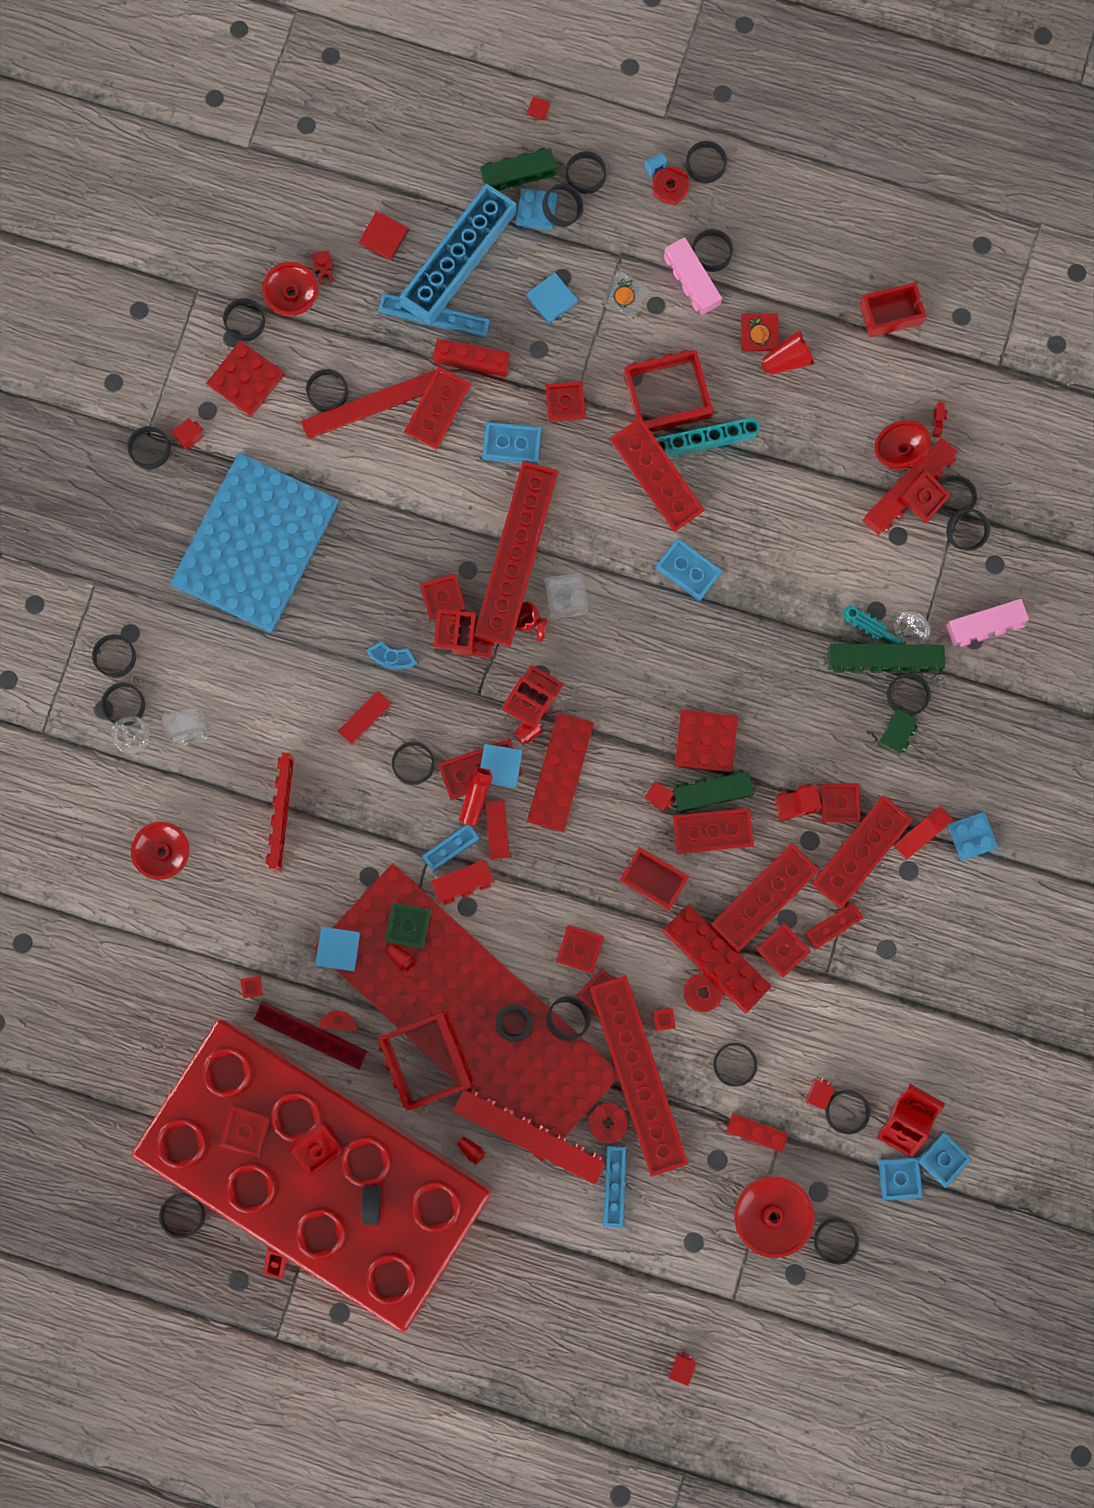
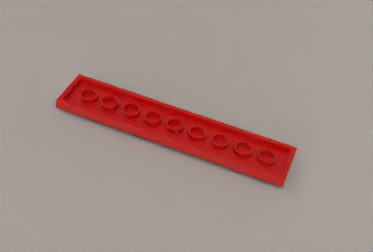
(516, 554)
(638, 1076)

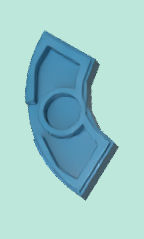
(390, 657)

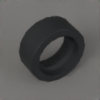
(499, 1020)
(371, 1205)

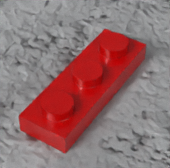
(757, 1132)

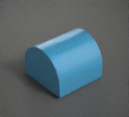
(655, 164)

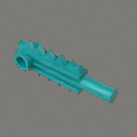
(877, 630)

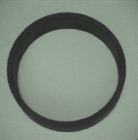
(706, 144)
(583, 190)
(548, 213)
(714, 232)
(237, 302)
(326, 372)
(135, 434)
(969, 484)
(986, 529)
(98, 645)
(916, 677)
(112, 688)
(412, 744)
(580, 1005)
(754, 1059)
(867, 1112)
(161, 1217)
(856, 1242)

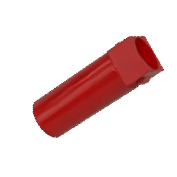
(475, 796)

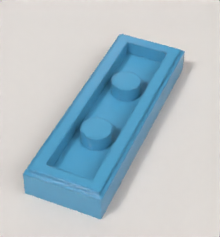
(450, 847)

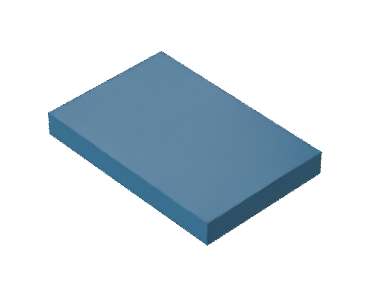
(511, 443)
(688, 569)

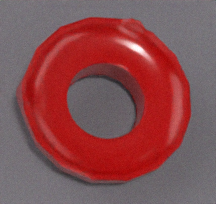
(541, 629)

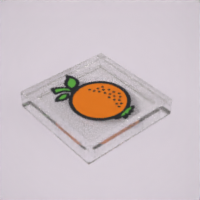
(625, 294)

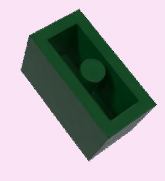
(897, 732)

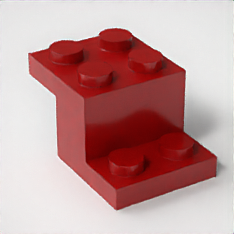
(456, 632)
(532, 696)
(910, 1120)

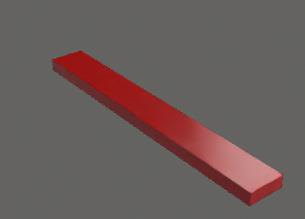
(366, 406)

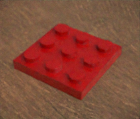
(245, 378)
(706, 741)

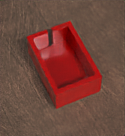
(892, 309)
(653, 879)

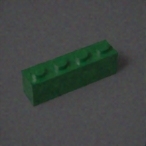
(519, 170)
(713, 792)

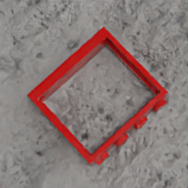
(668, 361)
(398, 1080)

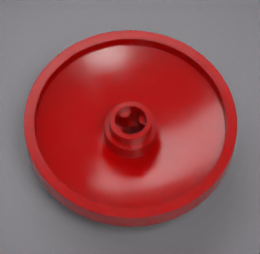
(792, 1222)

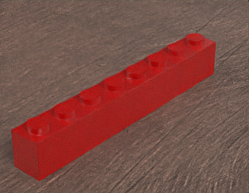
(529, 1137)

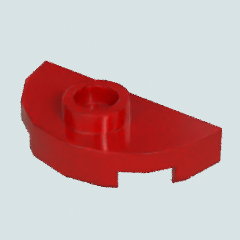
(338, 1021)

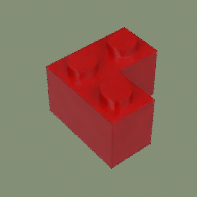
(798, 804)

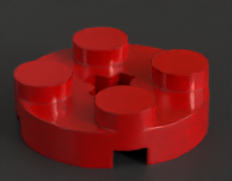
(673, 195)
(692, 997)
(614, 1132)

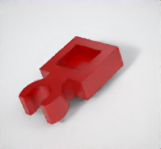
(322, 264)
(939, 416)

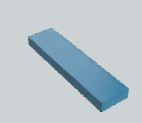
(614, 1186)

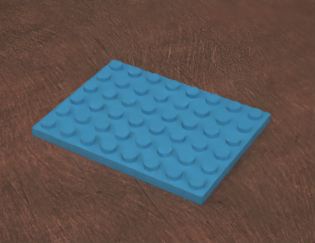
(254, 542)

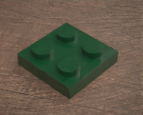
(408, 925)

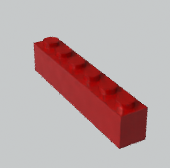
(891, 506)

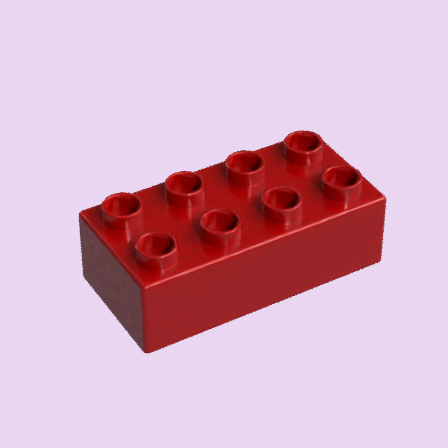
(314, 1218)

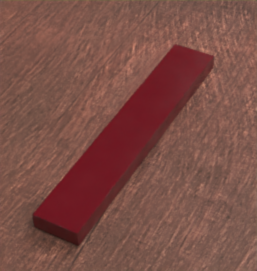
(310, 1035)

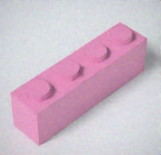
(692, 276)
(987, 622)

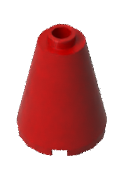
(788, 356)

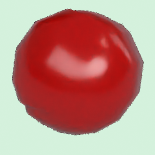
(528, 617)

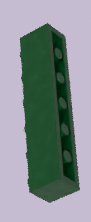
(886, 657)

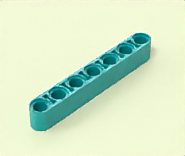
(706, 442)

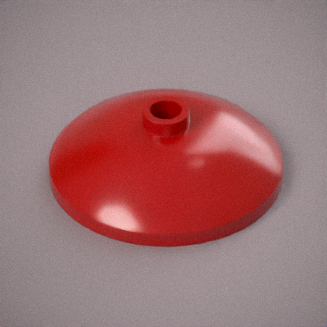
(290, 278)
(902, 437)
(147, 847)

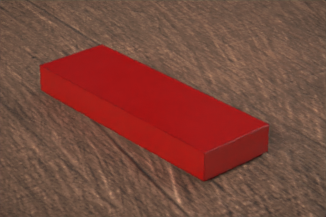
(364, 718)
(497, 830)
(834, 925)

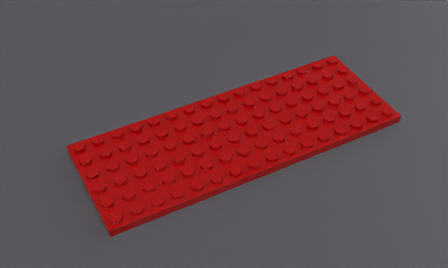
(535, 1077)

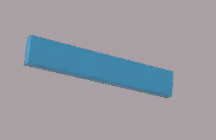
(447, 319)

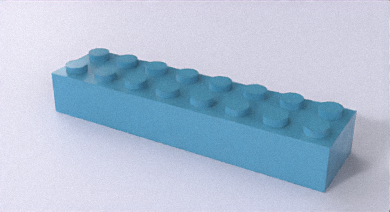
(458, 254)

